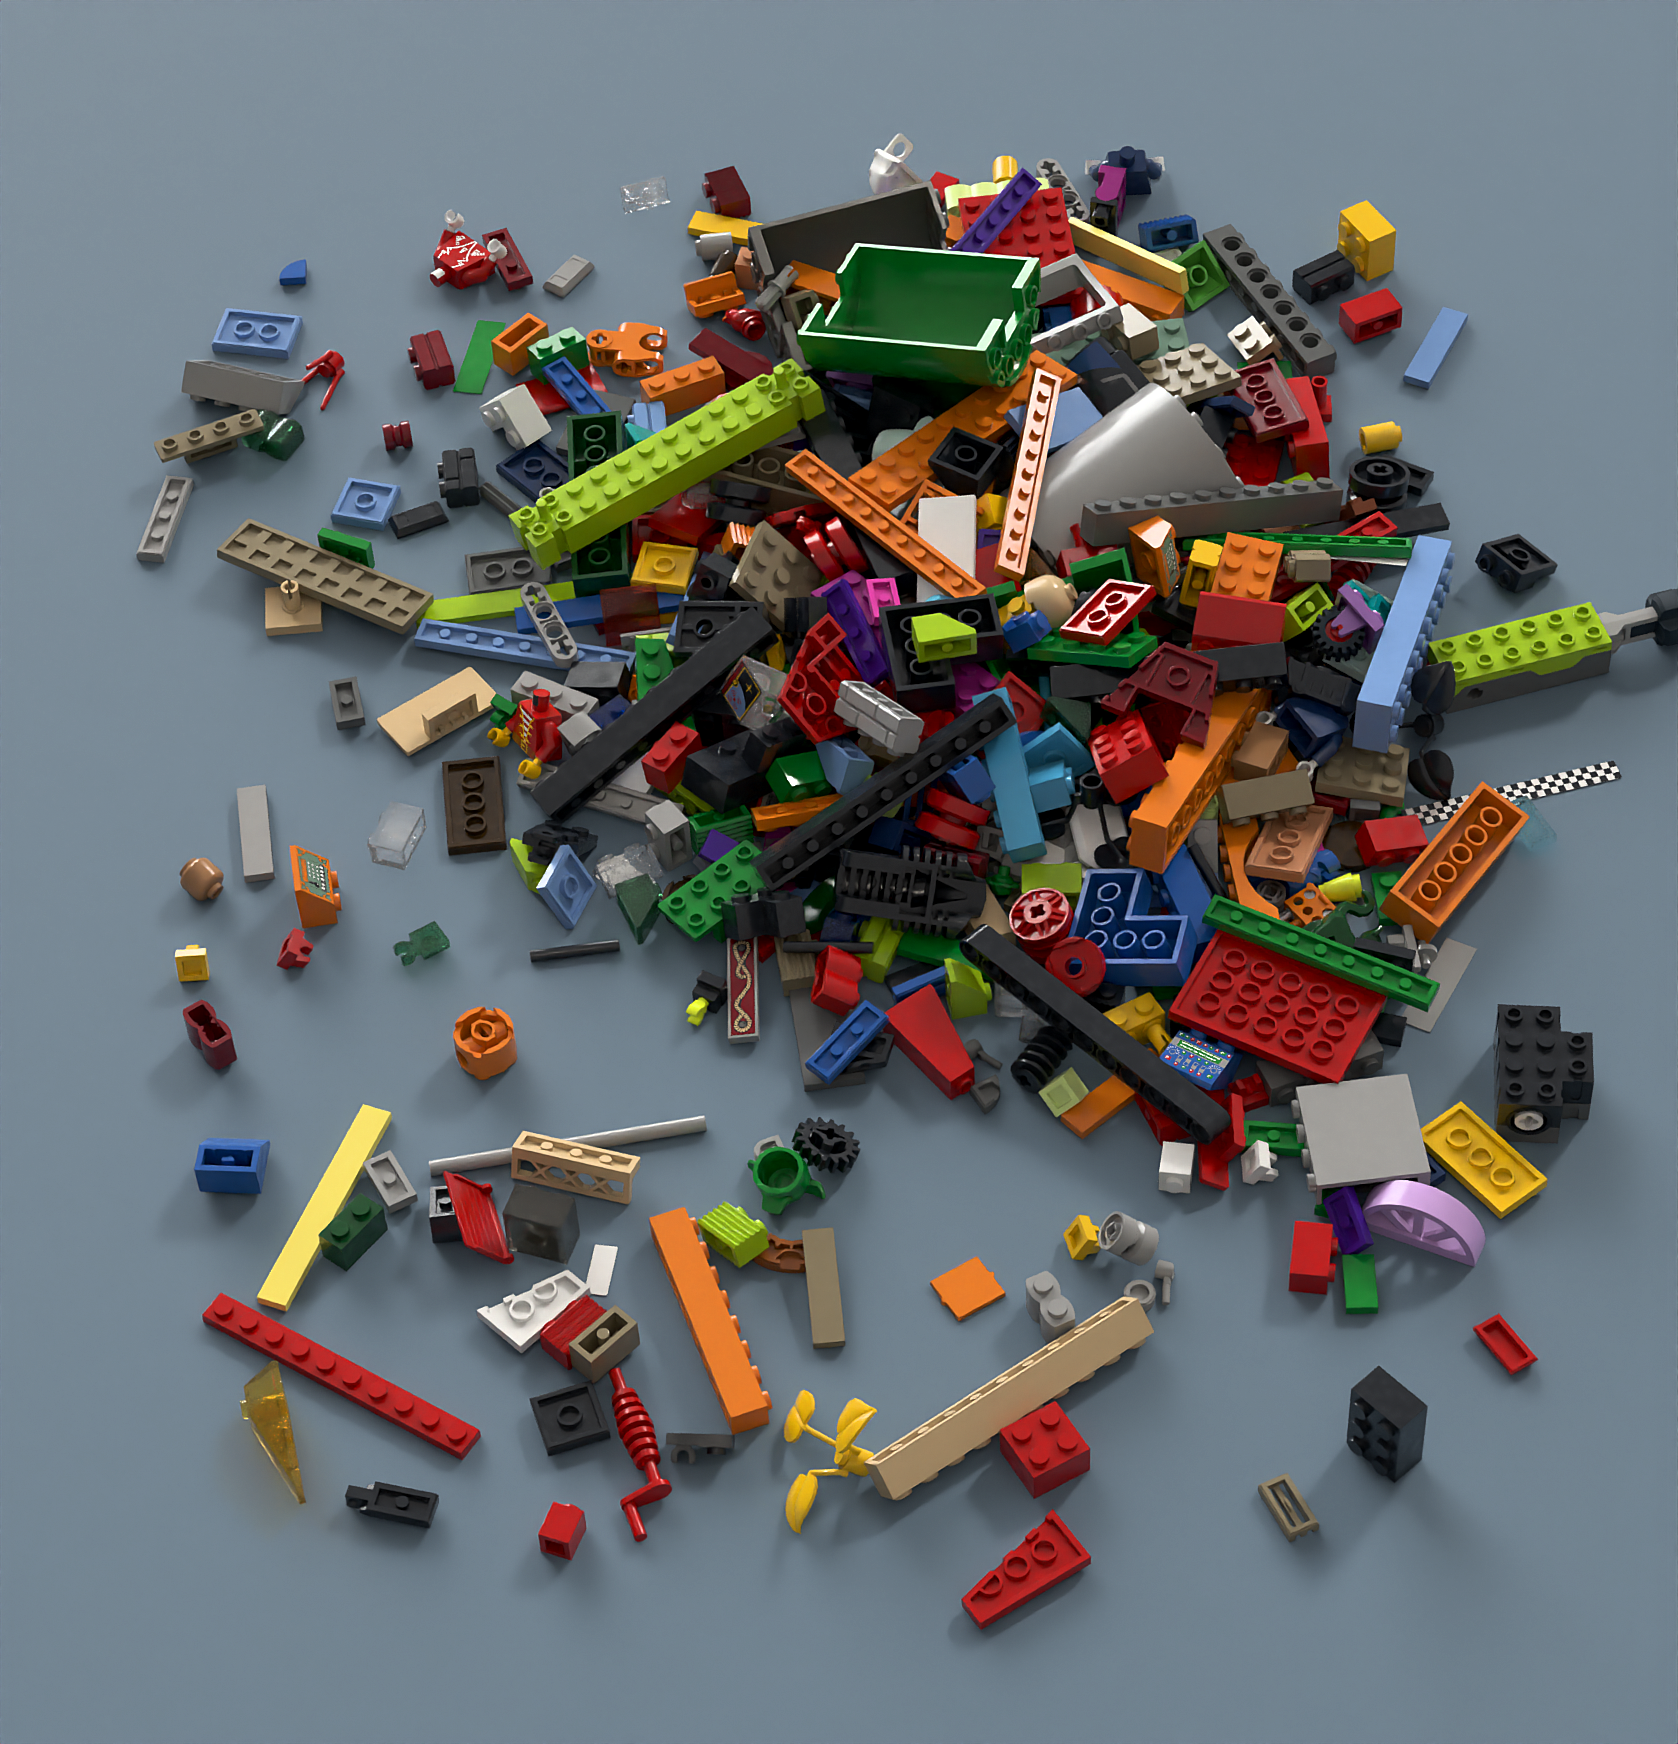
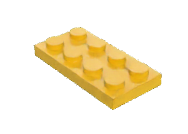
(1481, 1160)

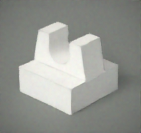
(1257, 1163)

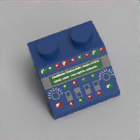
(1202, 1059)

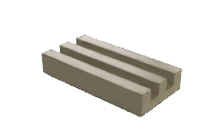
(1299, 1527)

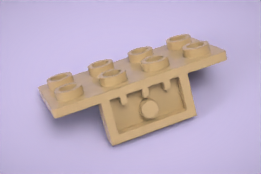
(438, 711)

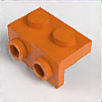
(713, 295)

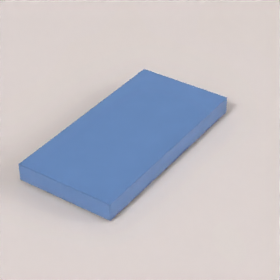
(1072, 417)

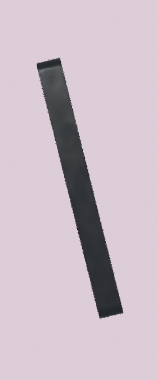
(1095, 1034)

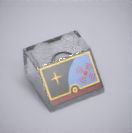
(753, 693)

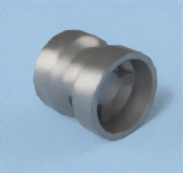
(1273, 892)

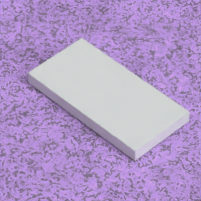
(951, 529)

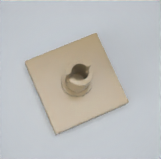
(291, 611)

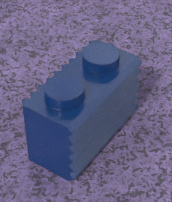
(1168, 233)

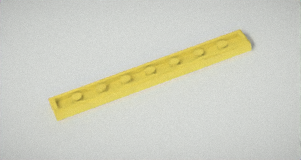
(323, 1207)

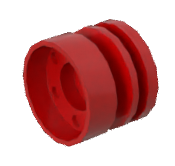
(1041, 921)

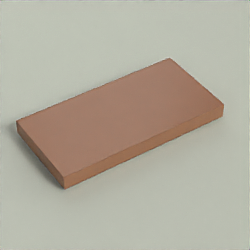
(1289, 845)

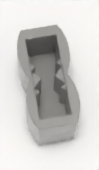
(1048, 1306)

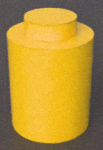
(1004, 168)
(1380, 437)

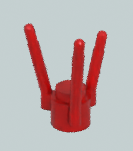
(328, 366)

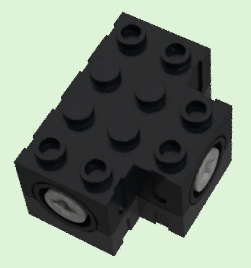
(1539, 1073)

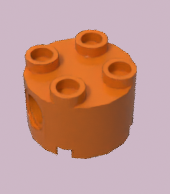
(485, 1042)

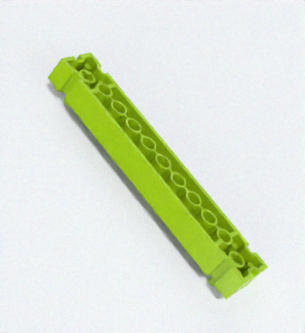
(666, 463)

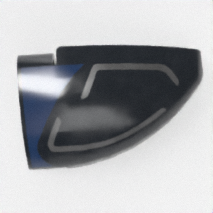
(1105, 375)

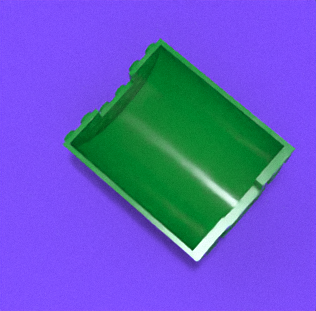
(927, 316)

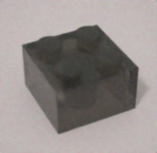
(541, 1223)

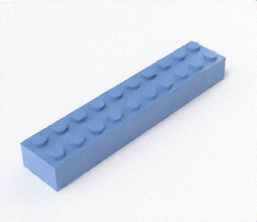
(1403, 644)

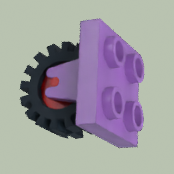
(1347, 627)

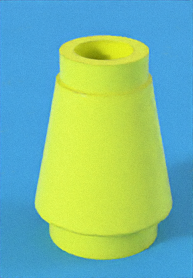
(1342, 888)

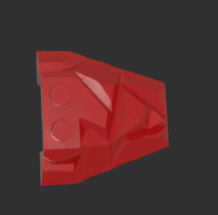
(815, 680)

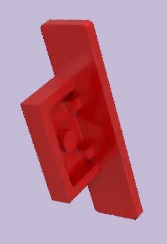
(1214, 1157)

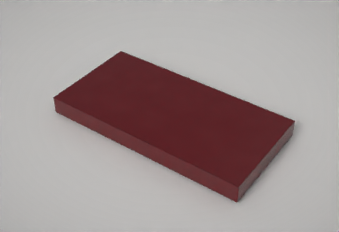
(1276, 405)

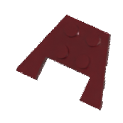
(1176, 679)

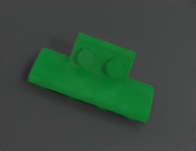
(697, 904)

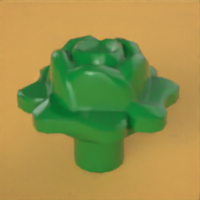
(1002, 883)

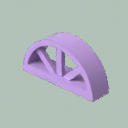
(1424, 1219)

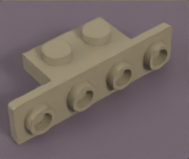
(209, 439)

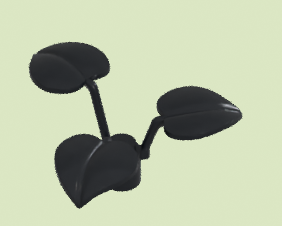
(1435, 689)
(1092, 796)

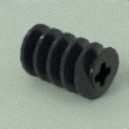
(1040, 1059)

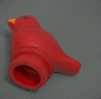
(746, 321)

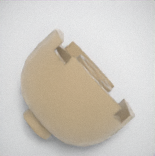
(1051, 597)

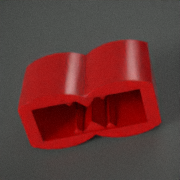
(836, 980)

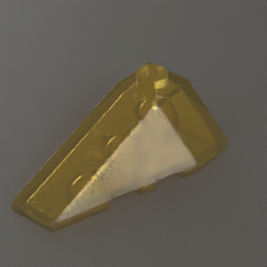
(271, 1422)

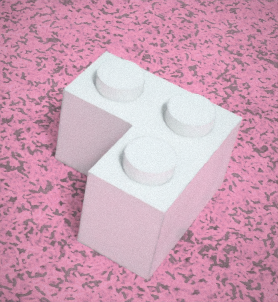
(518, 416)

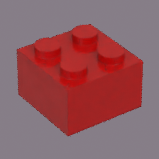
(1044, 1449)

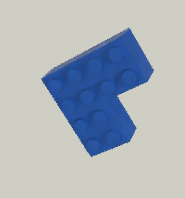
(1135, 946)

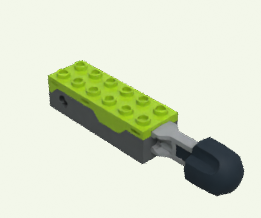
(1548, 649)

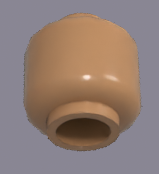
(201, 879)

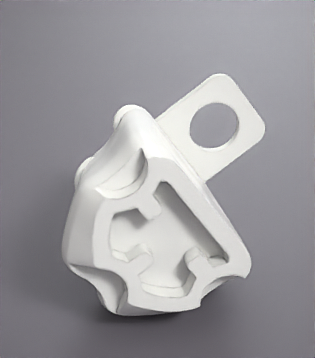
(890, 171)

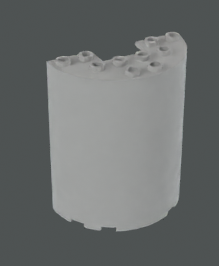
(1131, 452)

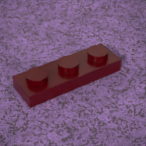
(511, 267)

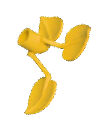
(847, 1456)

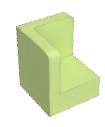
(1063, 1092)

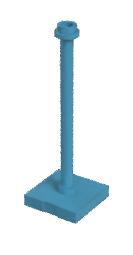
(1057, 744)

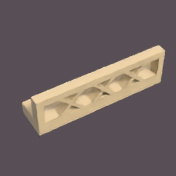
(573, 1160)

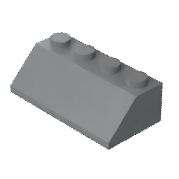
(240, 386)

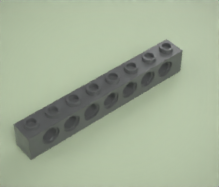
(1271, 303)

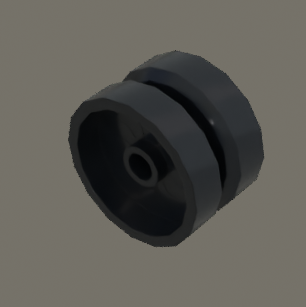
(1379, 479)
(737, 502)

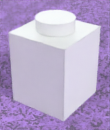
(1176, 1167)

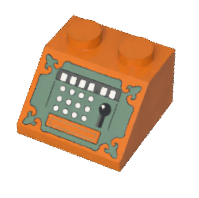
(1155, 554)
(314, 888)

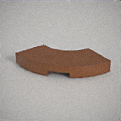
(782, 1255)

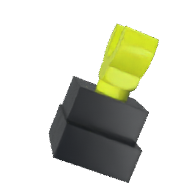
(708, 995)

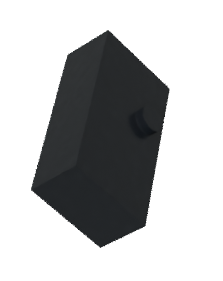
(723, 777)

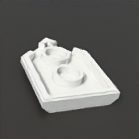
(1088, 831)

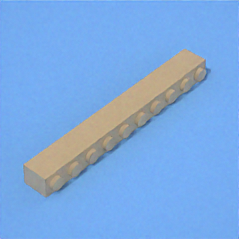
(1008, 1398)

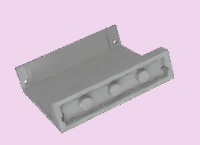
(1359, 1133)

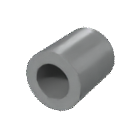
(713, 244)

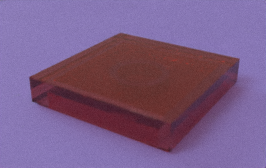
(629, 611)

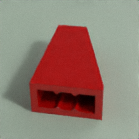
(931, 1042)

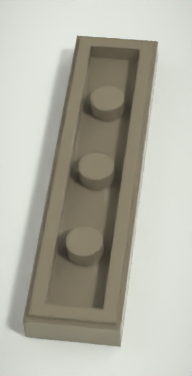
(823, 1288)

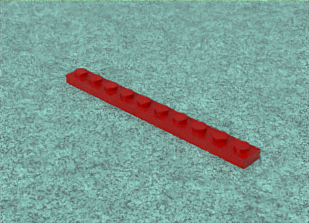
(342, 1376)

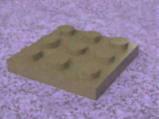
(1191, 373)
(774, 571)
(1365, 774)

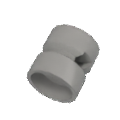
(1128, 1238)

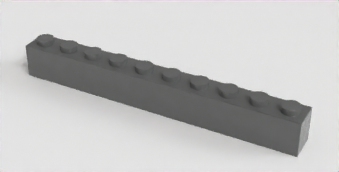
(1215, 511)

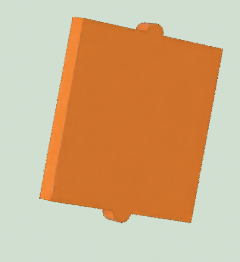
(967, 1288)

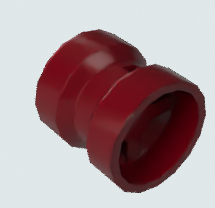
(397, 435)

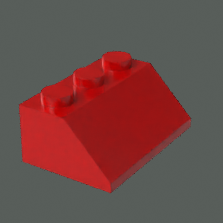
(1236, 622)

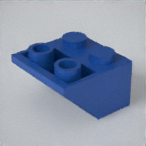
(231, 1165)

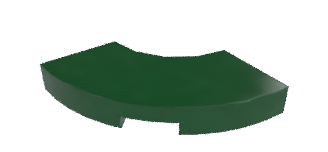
(818, 905)

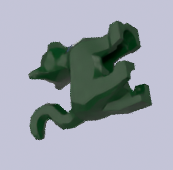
(1336, 927)

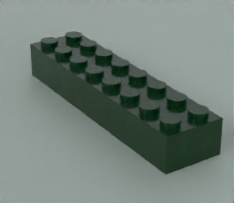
(607, 560)

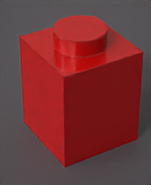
(562, 1530)

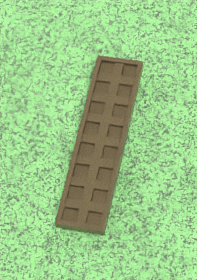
(326, 576)

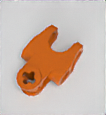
(628, 349)

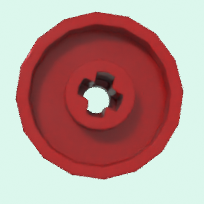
(833, 554)
(951, 821)

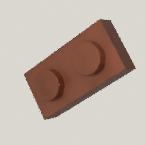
(1355, 509)

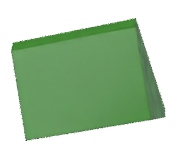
(1203, 275)

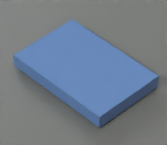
(257, 333)

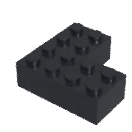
(931, 683)

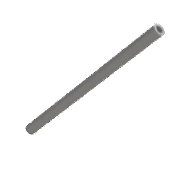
(598, 1140)

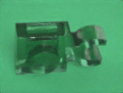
(424, 941)

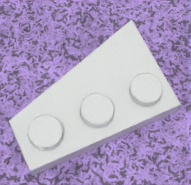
(523, 1316)

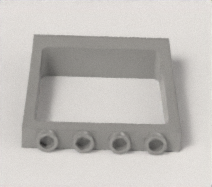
(1060, 279)

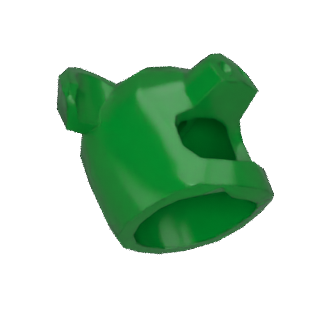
(782, 1179)

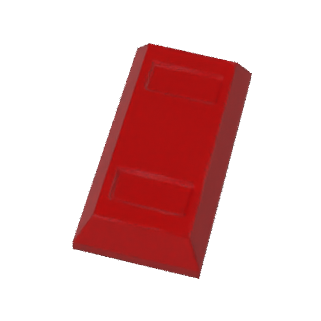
(1505, 1344)

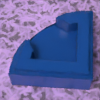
(294, 273)

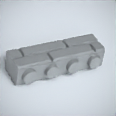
(878, 718)

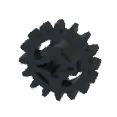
(826, 1145)

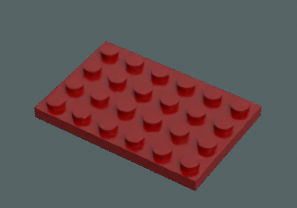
(1035, 231)
(1277, 1008)

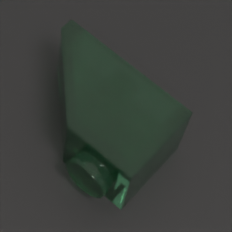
(639, 903)

